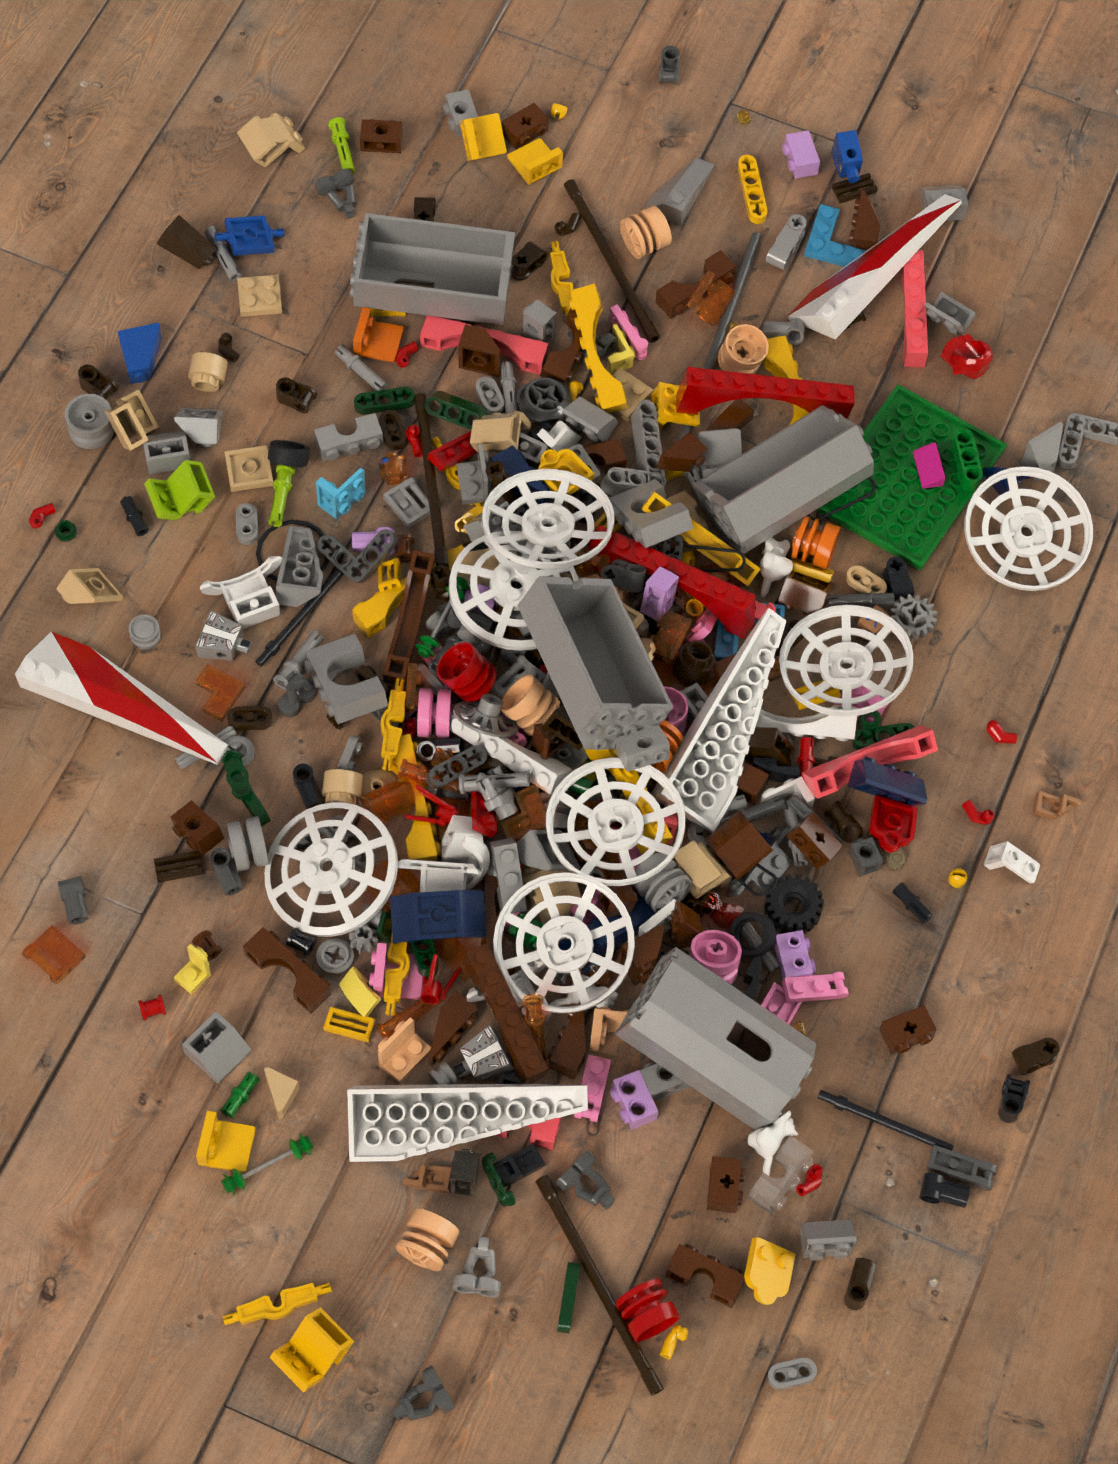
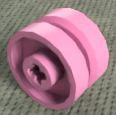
(434, 713)
(718, 953)

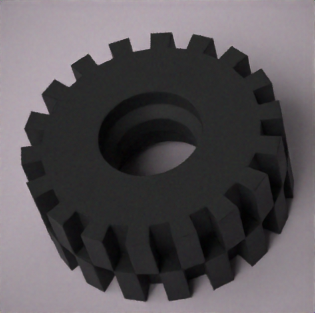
(799, 890)

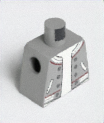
(221, 639)
(484, 1057)

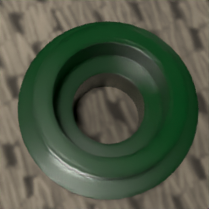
(65, 525)
(873, 725)

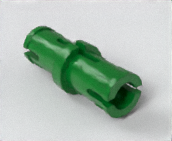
(240, 1094)

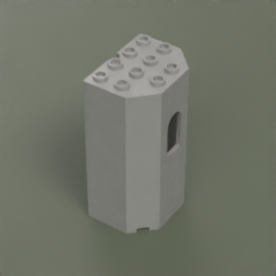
(462, 262)
(785, 478)
(594, 658)
(684, 1028)

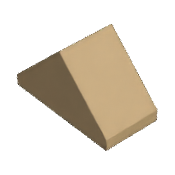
(282, 1089)

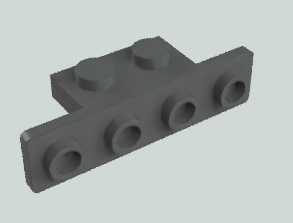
(775, 862)

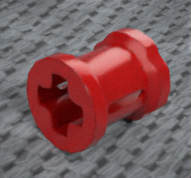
(152, 1007)

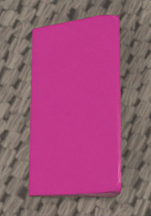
(929, 466)

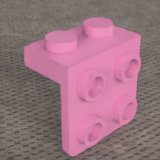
(411, 986)

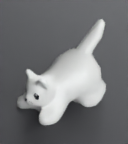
(774, 563)
(592, 991)
(768, 1139)

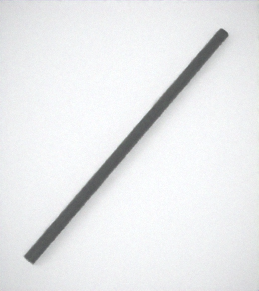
(729, 311)

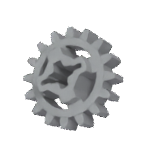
(924, 617)

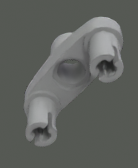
(500, 799)

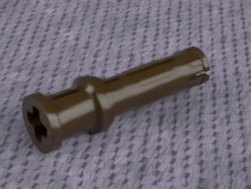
(499, 476)

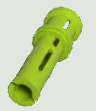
(337, 132)
(282, 487)

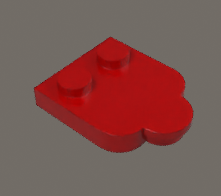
(892, 823)

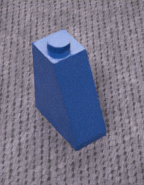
(140, 350)

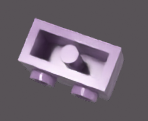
(801, 154)
(793, 955)

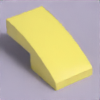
(358, 992)

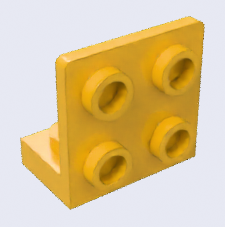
(483, 136)
(536, 160)
(665, 401)
(225, 1144)

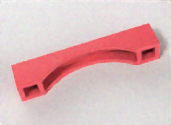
(915, 321)
(524, 352)
(898, 748)

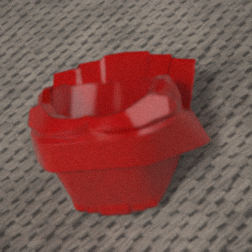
(967, 356)

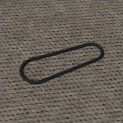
(849, 504)
(717, 549)
(751, 890)

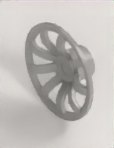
(488, 708)

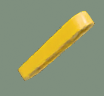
(749, 189)

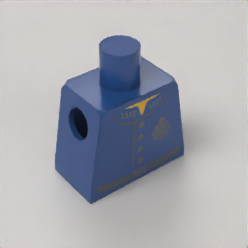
(847, 155)

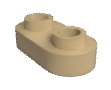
(867, 580)

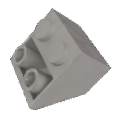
(590, 419)
(166, 451)
(216, 1047)
(827, 1239)

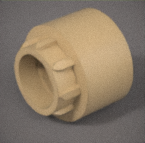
(207, 371)
(342, 786)

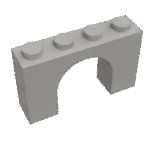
(653, 526)
(349, 700)

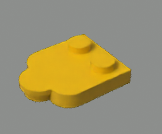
(566, 461)
(768, 1270)

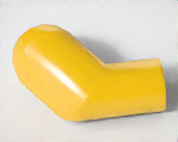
(575, 388)
(670, 1341)

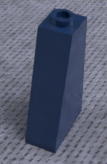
(639, 915)

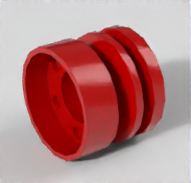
(466, 672)
(649, 1313)

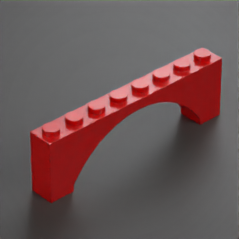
(709, 387)
(726, 601)

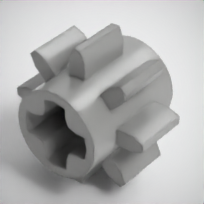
(363, 939)

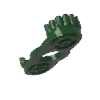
(233, 763)
(505, 1198)

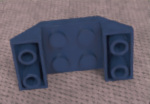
(438, 915)

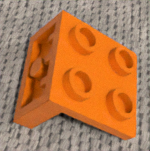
(376, 338)

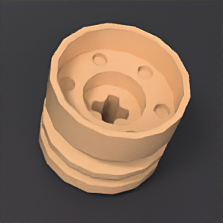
(645, 232)
(743, 350)
(529, 703)
(427, 1240)

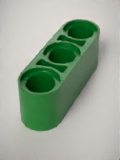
(969, 452)

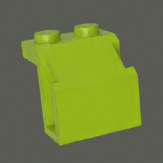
(182, 492)

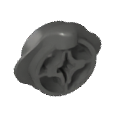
(543, 400)

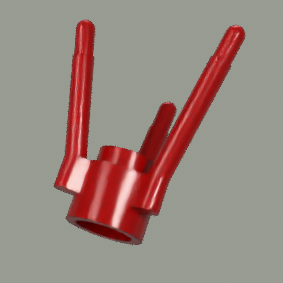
(444, 809)
(432, 989)

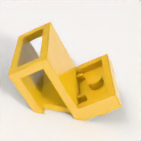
(312, 1350)

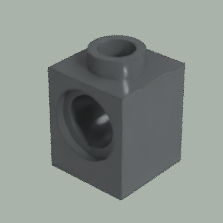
(865, 865)

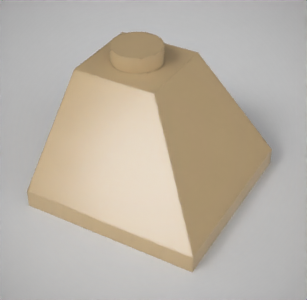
(87, 587)

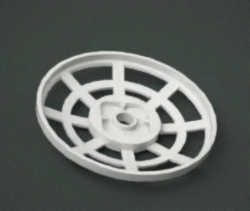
(548, 513)
(1033, 519)
(500, 590)
(846, 652)
(611, 811)
(338, 876)
(558, 929)

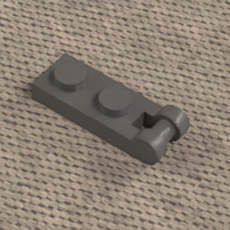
(961, 1167)

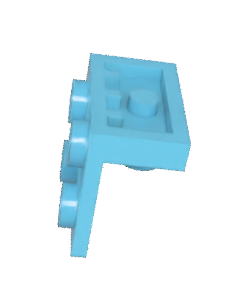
(339, 501)

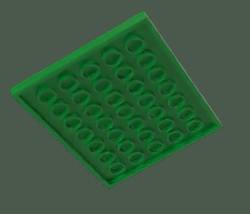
(899, 512)

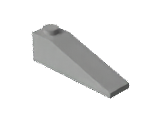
(681, 191)
(299, 570)

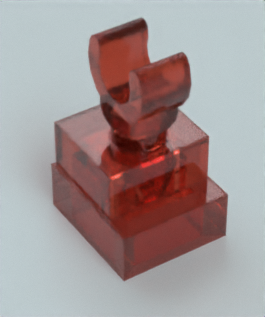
(723, 913)

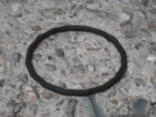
(297, 522)

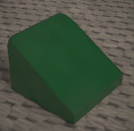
(384, 928)

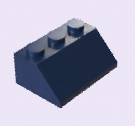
(887, 782)

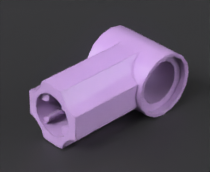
(362, 539)

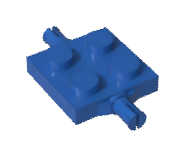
(249, 235)

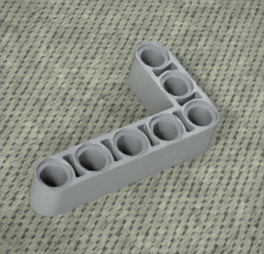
(647, 452)

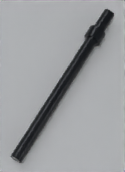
(273, 647)
(842, 1104)

